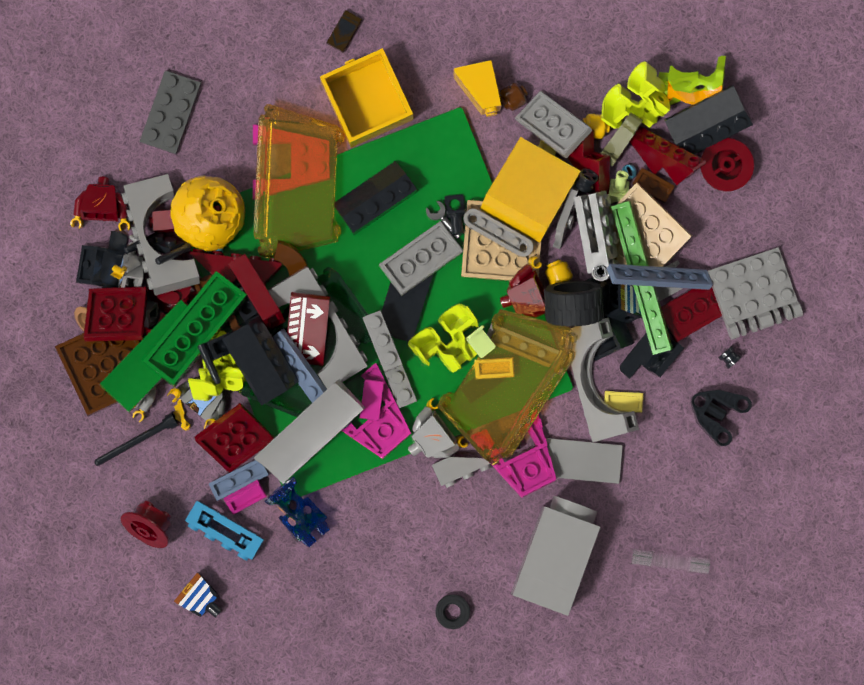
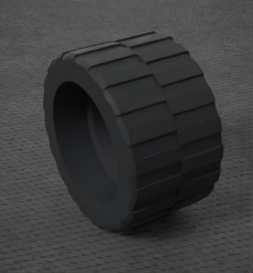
(574, 303)

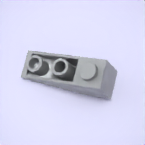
(456, 467)

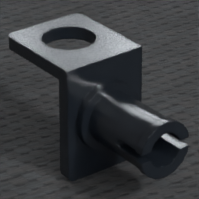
(455, 215)

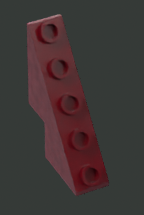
(662, 154)
(585, 158)
(220, 263)

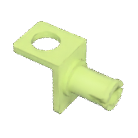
(618, 187)
(480, 342)

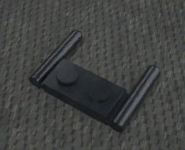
(168, 245)
(211, 351)

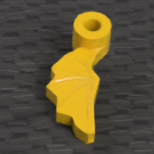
(179, 415)

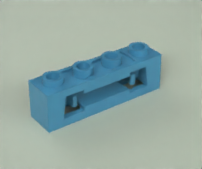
(196, 515)

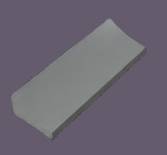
(310, 431)

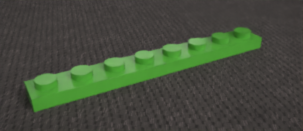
(646, 295)

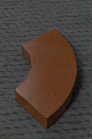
(290, 257)

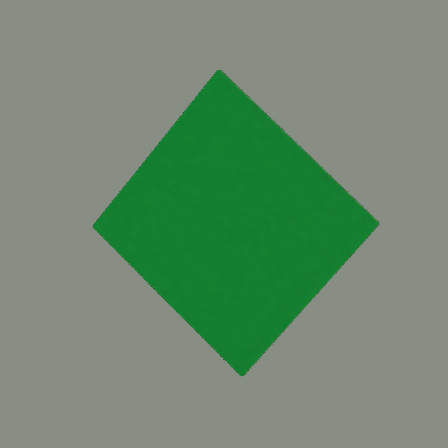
(440, 162)

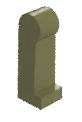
(622, 137)

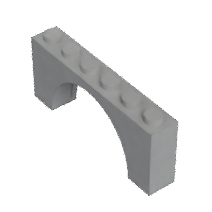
(142, 200)
(346, 358)
(601, 418)

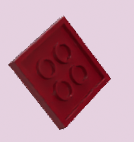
(115, 314)
(234, 438)

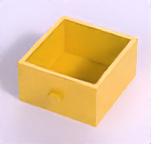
(366, 97)
(529, 189)

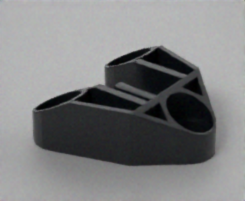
(708, 425)

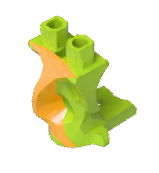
(682, 85)

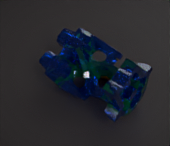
(304, 522)

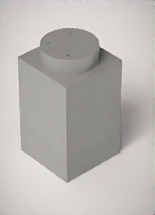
(557, 555)

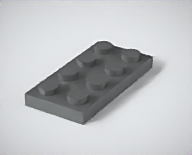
(170, 112)

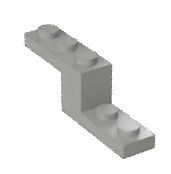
(389, 359)

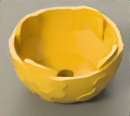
(196, 218)

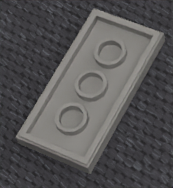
(553, 124)
(421, 258)
(585, 460)

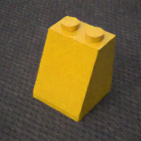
(480, 86)

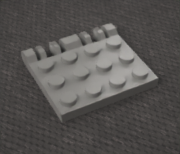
(754, 289)

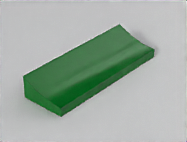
(196, 325)
(133, 378)

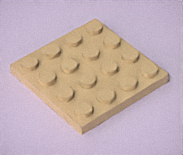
(658, 229)
(489, 260)

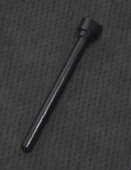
(168, 422)

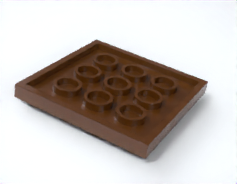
(89, 365)

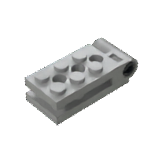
(597, 233)

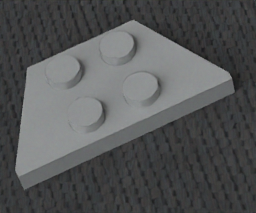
(566, 219)

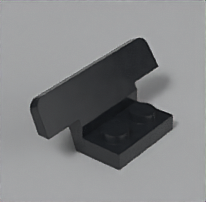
(97, 262)
(643, 355)

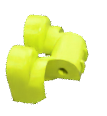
(648, 86)
(455, 322)
(230, 374)

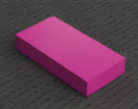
(372, 400)
(245, 497)

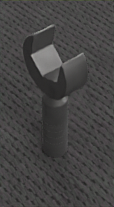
(440, 216)

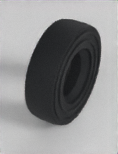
(464, 611)

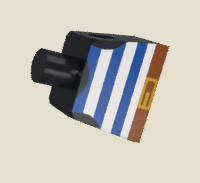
(622, 303)
(199, 597)

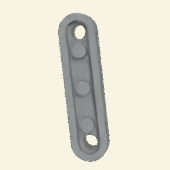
(498, 232)

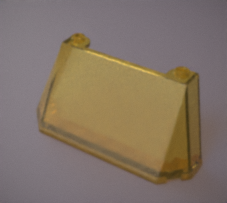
(295, 181)
(509, 383)

